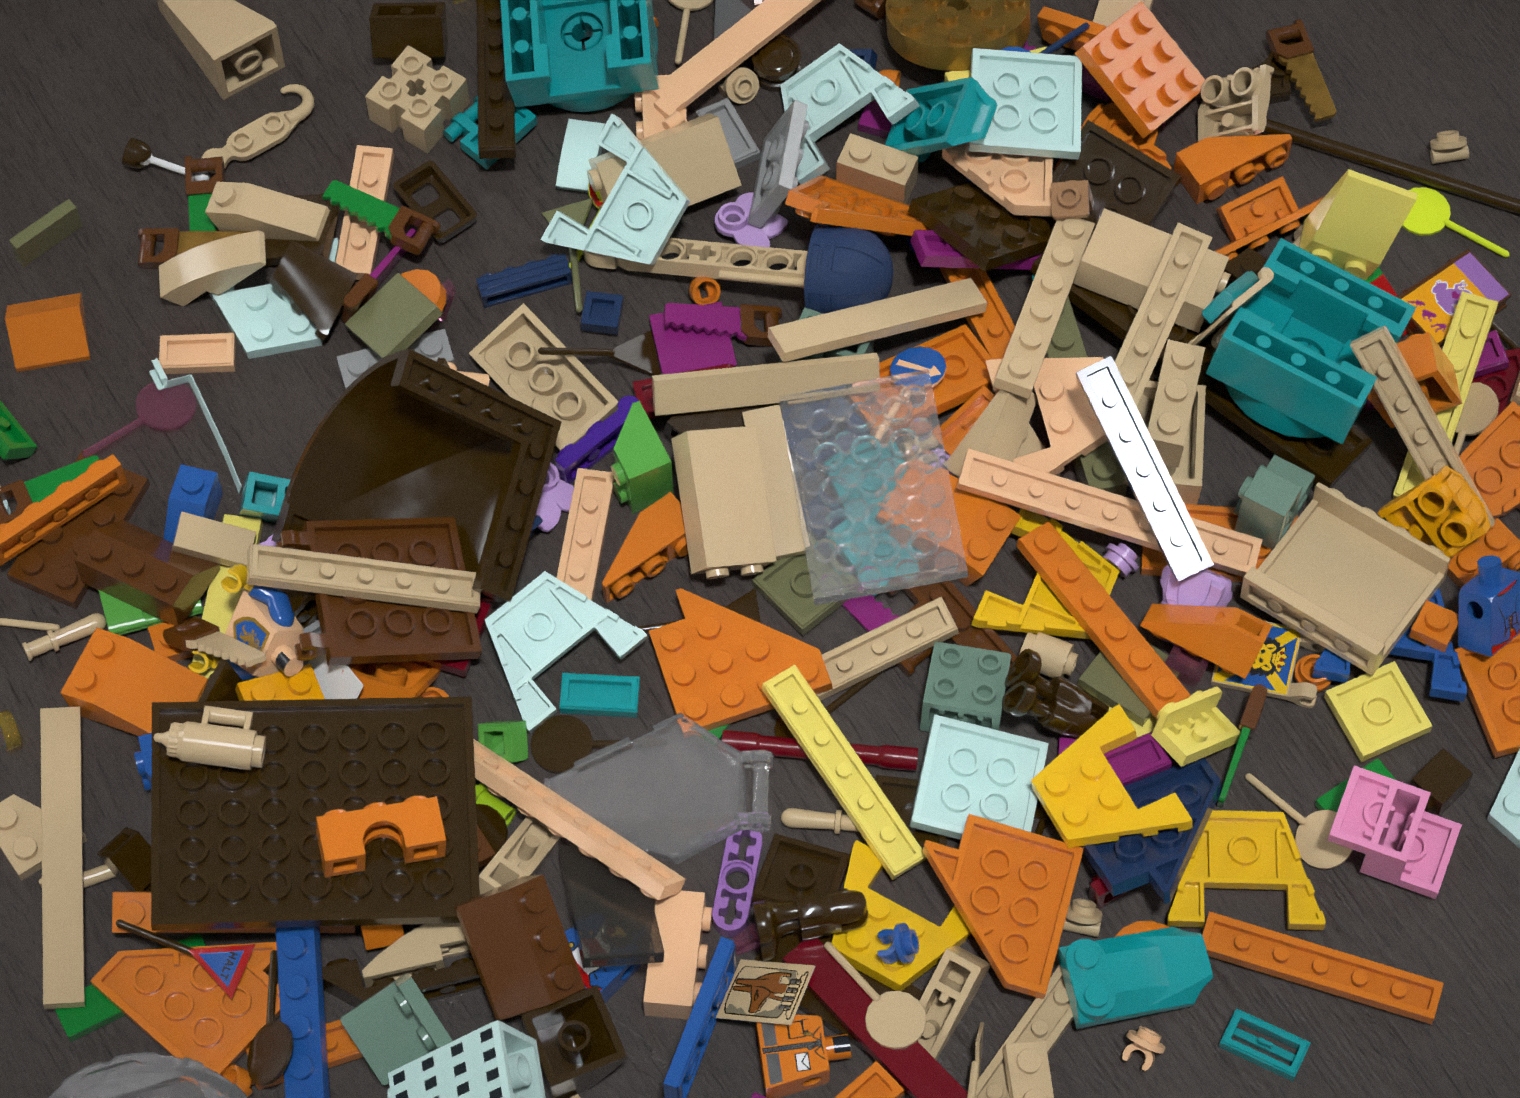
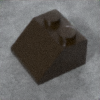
(575, 1042)

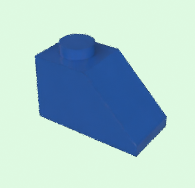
(195, 493)

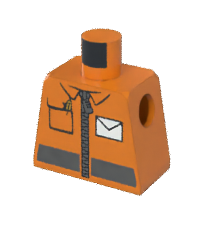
(797, 1054)

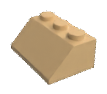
(1190, 471)

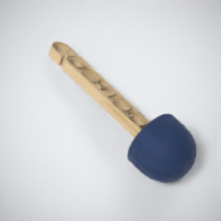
(837, 271)

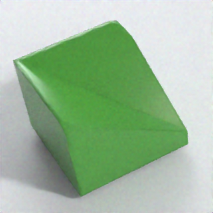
(505, 739)

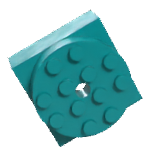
(552, 67)
(1291, 348)

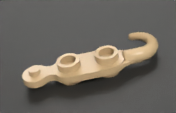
(265, 131)

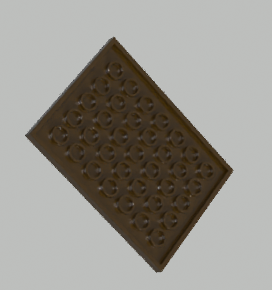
(245, 843)

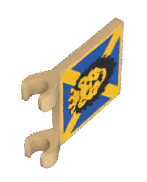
(1275, 668)

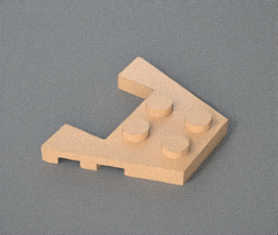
(1065, 412)

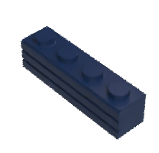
(524, 280)

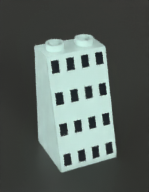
(482, 1064)

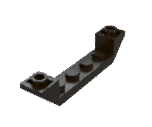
(344, 981)

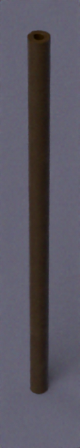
(1395, 167)

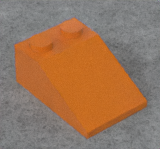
(982, 527)
(122, 678)

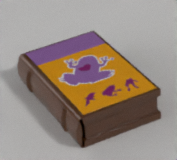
(1440, 292)

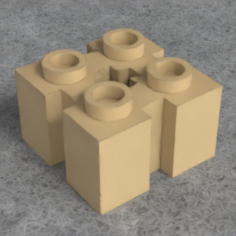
(417, 99)

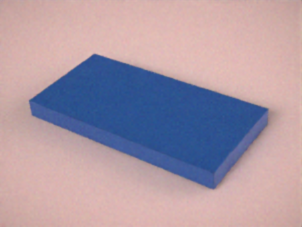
(701, 1021)

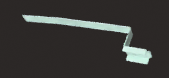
(162, 382)

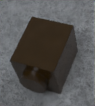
(1445, 780)
(129, 859)

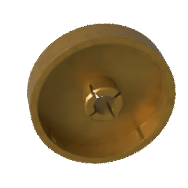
(946, 31)

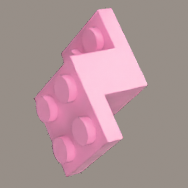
(1394, 832)

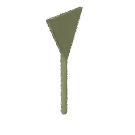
(578, 212)

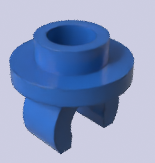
(903, 947)

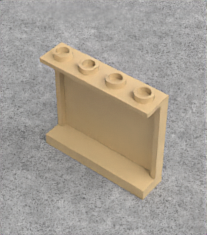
(1346, 579)

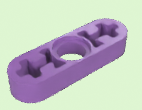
(743, 908)

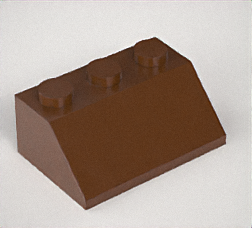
(144, 571)
(519, 947)

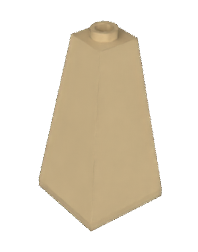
(226, 41)

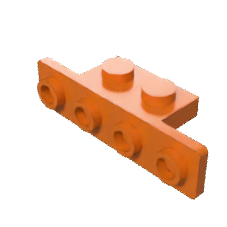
(1259, 213)

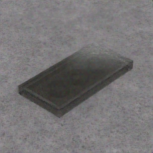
(608, 913)

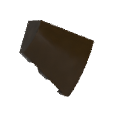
(313, 285)

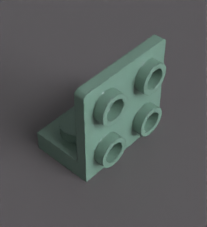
(965, 685)
(395, 1027)

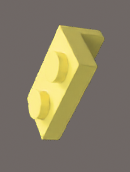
(1194, 727)

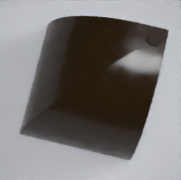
(427, 446)

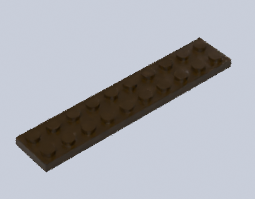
(1318, 455)

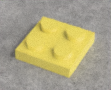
(1378, 711)

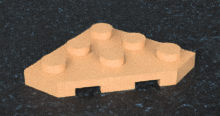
(1014, 181)

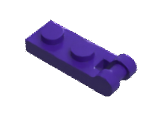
(595, 444)

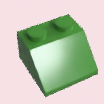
(641, 463)

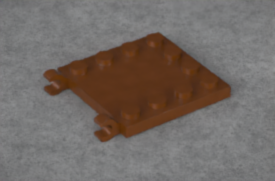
(380, 630)

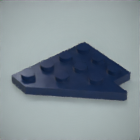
(1164, 856)

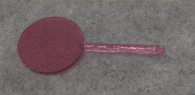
(158, 409)

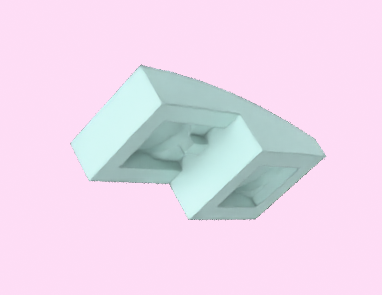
(576, 151)

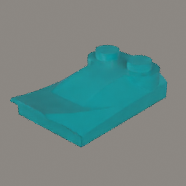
(946, 117)
(1133, 974)

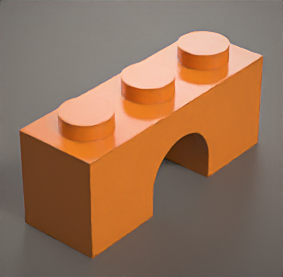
(412, 824)

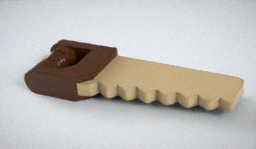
(205, 636)

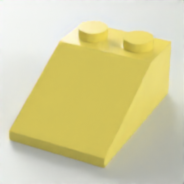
(1357, 223)

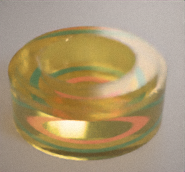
(8, 731)

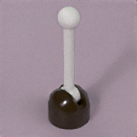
(139, 155)

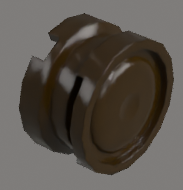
(776, 62)

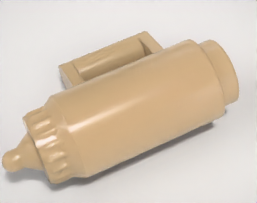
(215, 743)

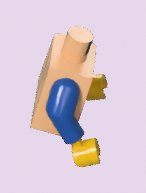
(263, 622)

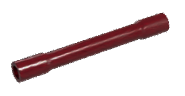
(884, 756)

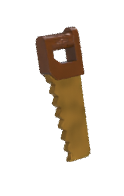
(1302, 67)
(174, 243)

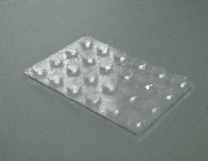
(872, 487)

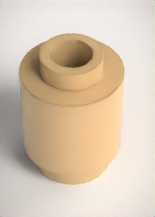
(1055, 654)

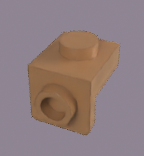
(1071, 199)

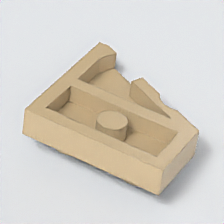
(22, 835)

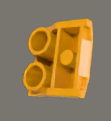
(1440, 512)

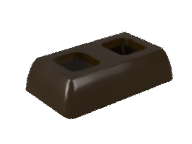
(449, 198)

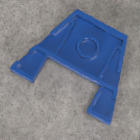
(1445, 673)

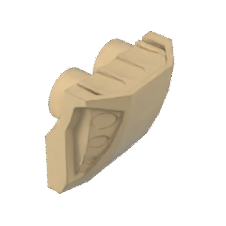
(1235, 103)

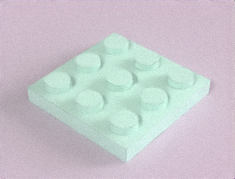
(1035, 101)
(976, 774)

